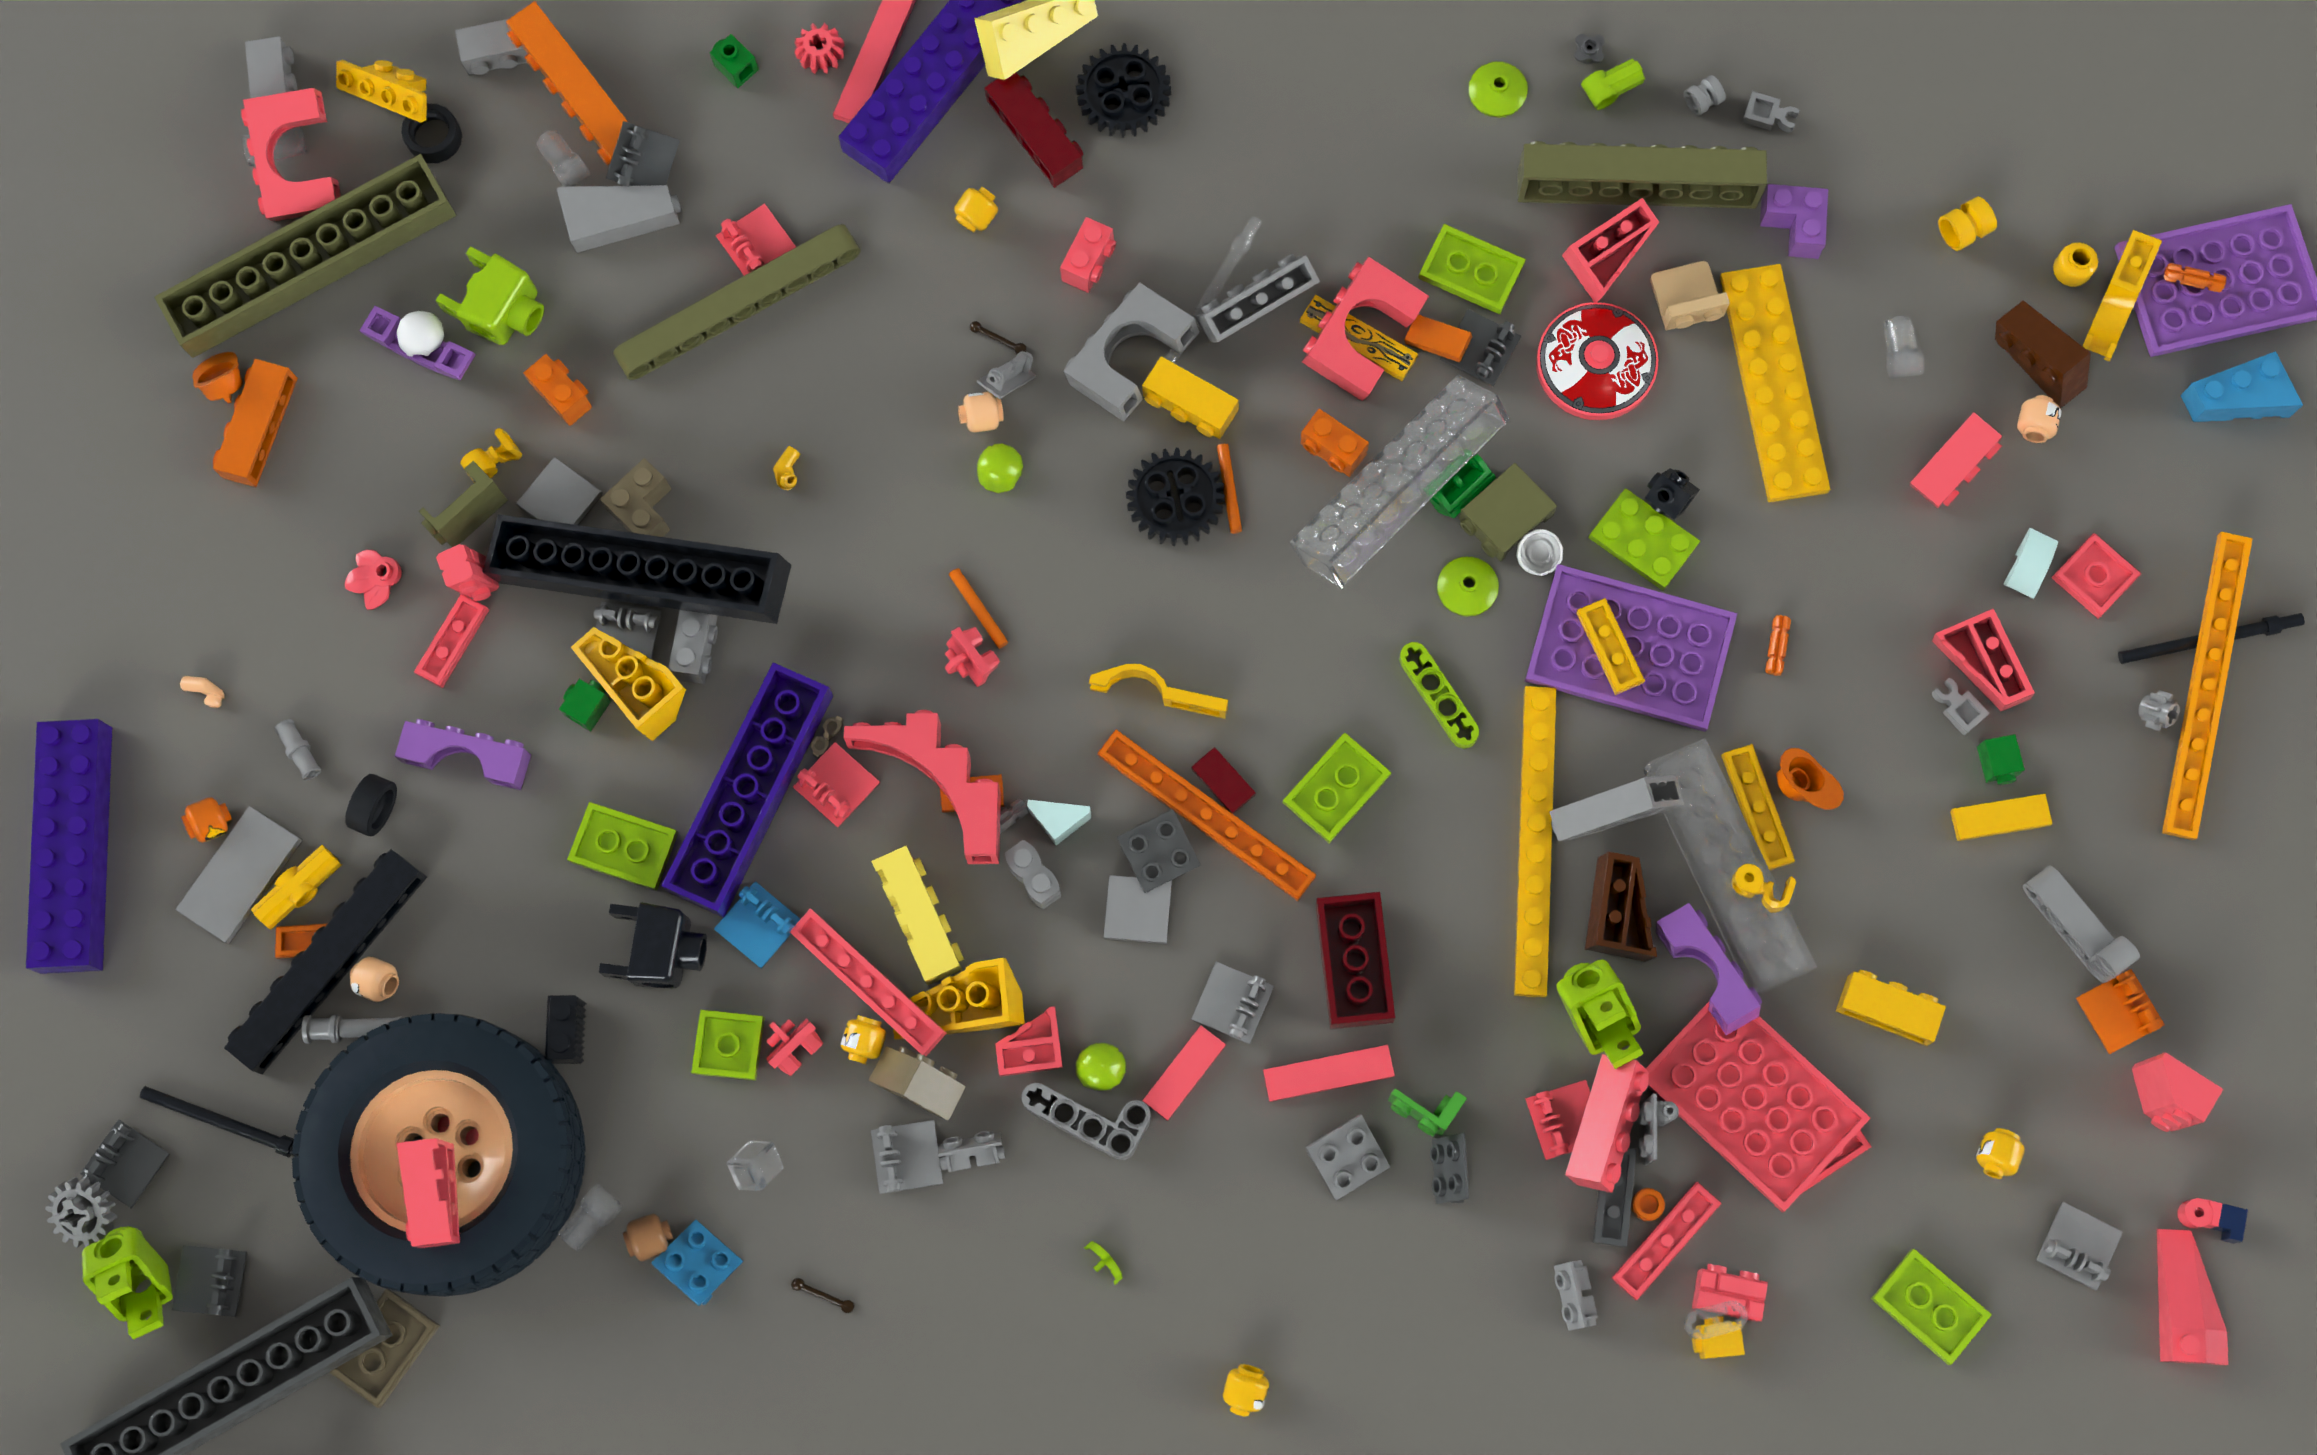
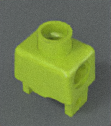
(496, 300)
(1601, 1011)
(115, 1270)

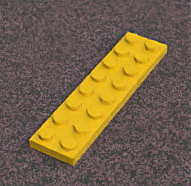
(1774, 383)

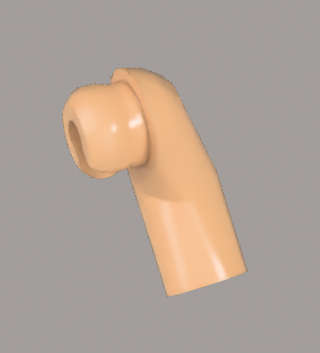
(202, 685)

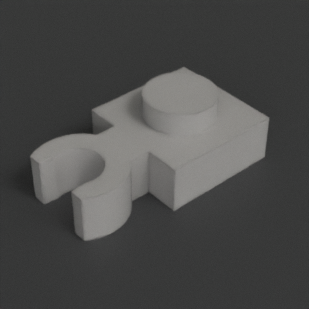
(1765, 110)
(1962, 710)

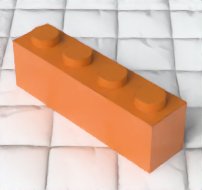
(254, 422)

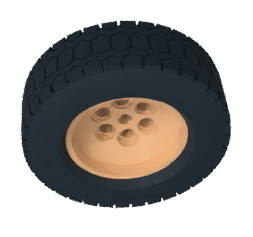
(399, 1088)

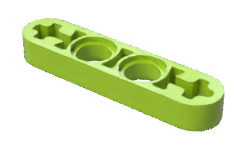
(1442, 693)

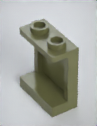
(467, 510)
(1506, 512)

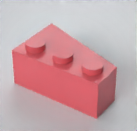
(1607, 250)
(1957, 461)
(1986, 659)
(429, 1192)

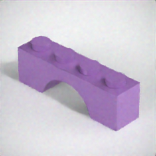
(426, 746)
(1686, 936)

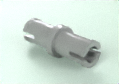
(298, 749)

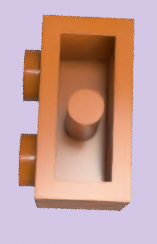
(557, 389)
(1334, 443)

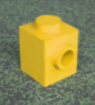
(1718, 1346)

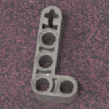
(2079, 926)
(1082, 1116)

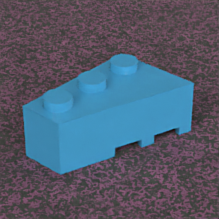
(2245, 391)

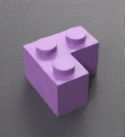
(1802, 212)

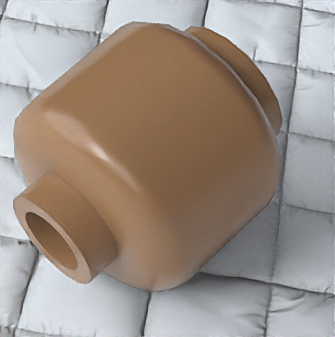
(647, 1237)

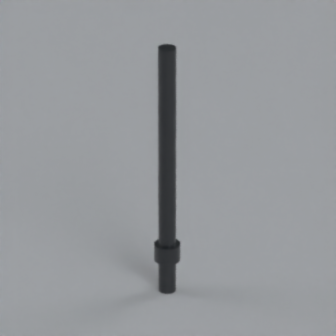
(2268, 626)
(282, 1144)

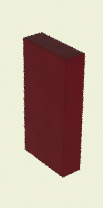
(1223, 780)

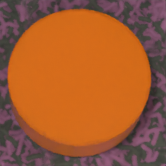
(1647, 1204)

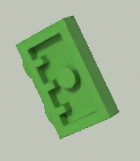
(1427, 1121)

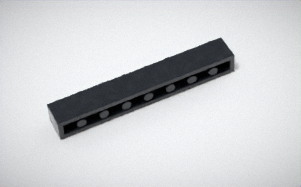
(324, 962)

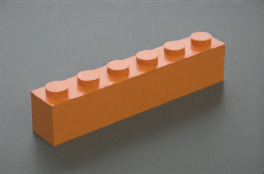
(567, 77)

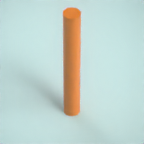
(1229, 488)
(978, 608)

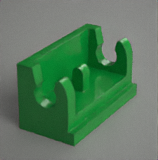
(1463, 487)

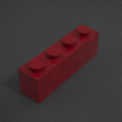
(1035, 128)

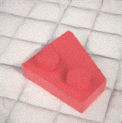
(1032, 1047)

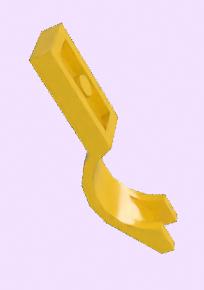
(2121, 294)
(1171, 697)

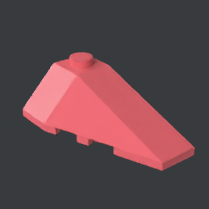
(2188, 1311)

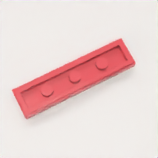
(1328, 1073)
(1666, 1241)

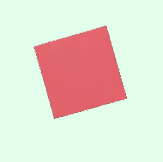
(2096, 575)

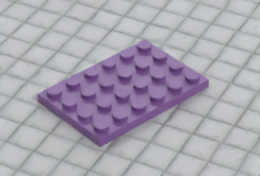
(2265, 287)
(1673, 640)

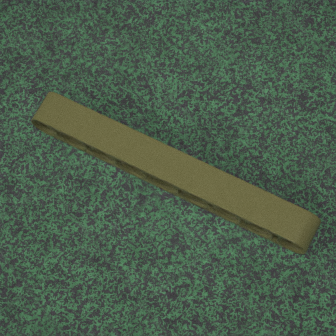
(736, 302)

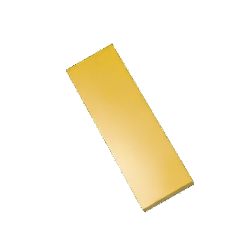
(1610, 646)
(2001, 817)

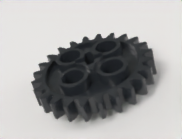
(1117, 67)
(1202, 491)

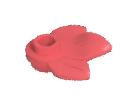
(369, 577)

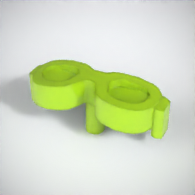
(1106, 1260)

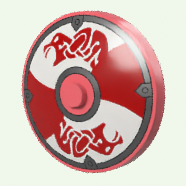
(1597, 361)

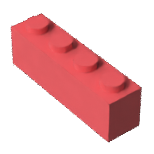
(1607, 1125)

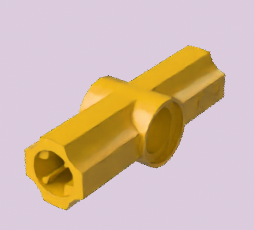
(296, 887)

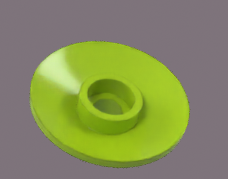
(1495, 100)
(1467, 600)

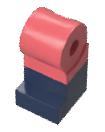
(2215, 1216)

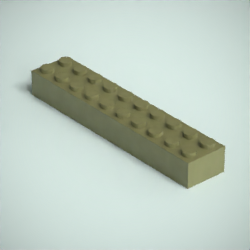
(305, 256)

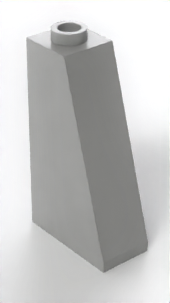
(615, 213)
(1616, 807)

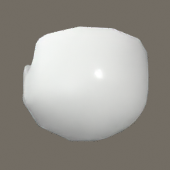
(420, 333)
(1539, 552)

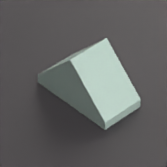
(1059, 819)

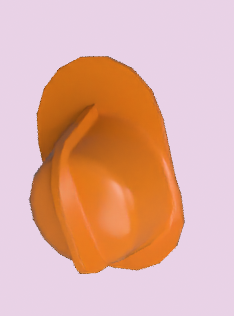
(218, 377)
(1806, 780)

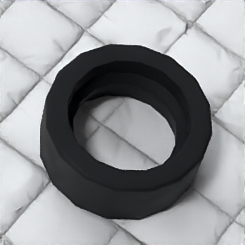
(446, 148)
(371, 804)

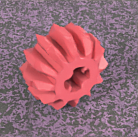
(819, 38)

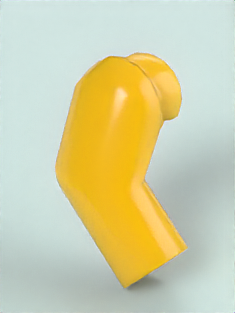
(783, 469)

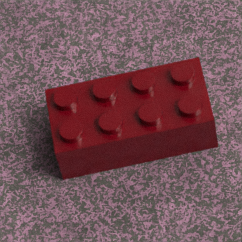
(1355, 960)

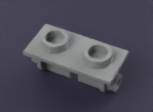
(1009, 376)
(982, 1146)
(1571, 1280)

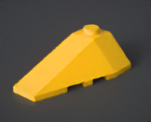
(637, 684)
(974, 1000)

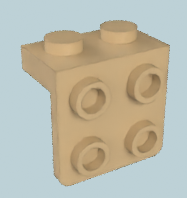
(1688, 295)

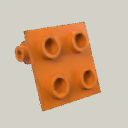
(2120, 1011)

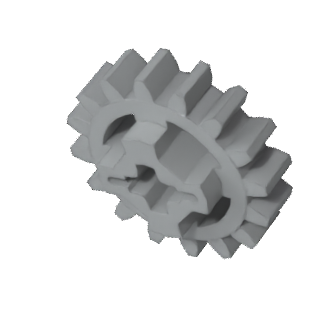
(81, 1211)

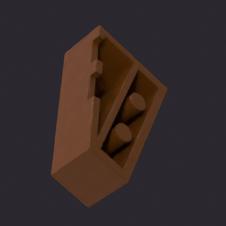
(2044, 352)
(1619, 911)

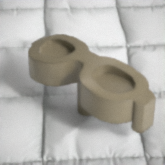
(831, 728)

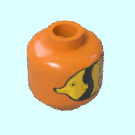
(206, 819)

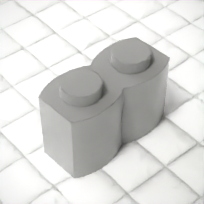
(1038, 880)

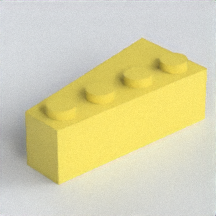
(1027, 30)
(917, 915)

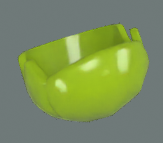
(999, 468)
(1100, 1067)

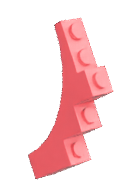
(949, 767)

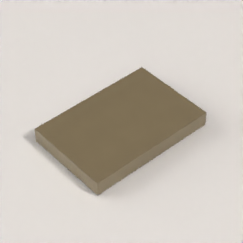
(382, 1367)

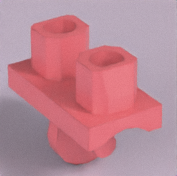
(966, 658)
(782, 1054)

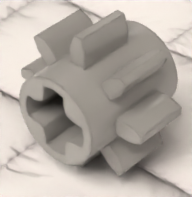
(2159, 710)

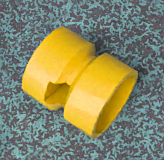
(1963, 225)

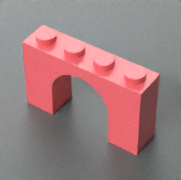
(267, 121)
(1331, 352)

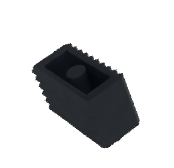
(565, 1029)

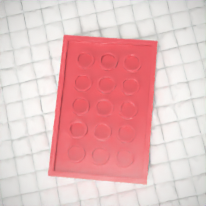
(1756, 1103)

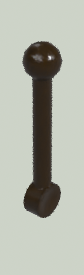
(976, 327)
(847, 1306)

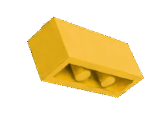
(1189, 398)
(1891, 1007)

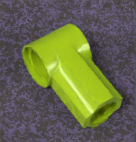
(1605, 87)

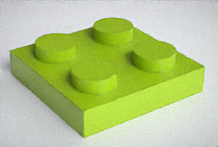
(728, 1045)

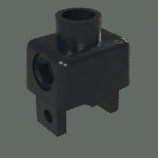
(659, 946)

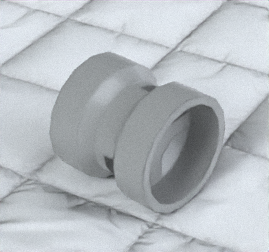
(1706, 94)

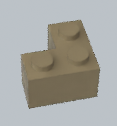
(633, 498)
(918, 1081)

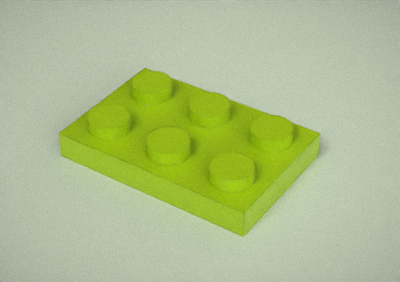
(1471, 269)
(1644, 539)
(1336, 787)
(622, 846)
(1931, 1306)

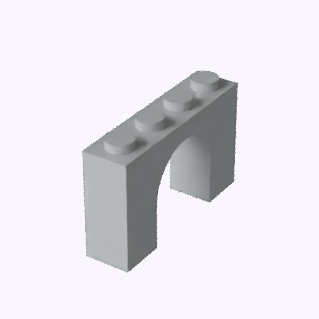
(1139, 314)

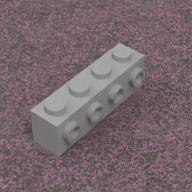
(1258, 298)
(692, 646)

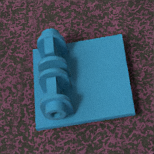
(757, 924)
(697, 1263)

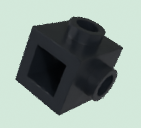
(1671, 493)

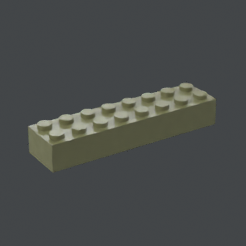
(1655, 173)

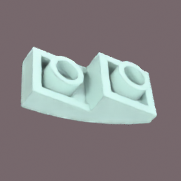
(2032, 563)

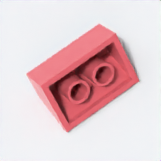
(2173, 1092)

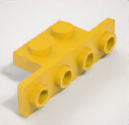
(385, 86)

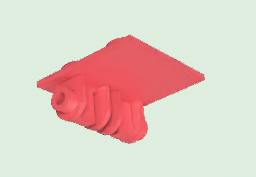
(754, 239)
(835, 784)
(1558, 1117)

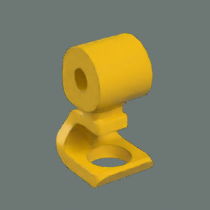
(488, 459)
(1749, 882)

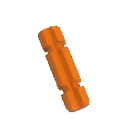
(2194, 277)
(1778, 645)

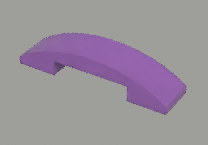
(447, 359)

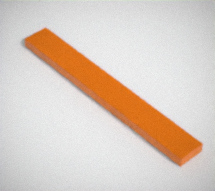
(1207, 815)

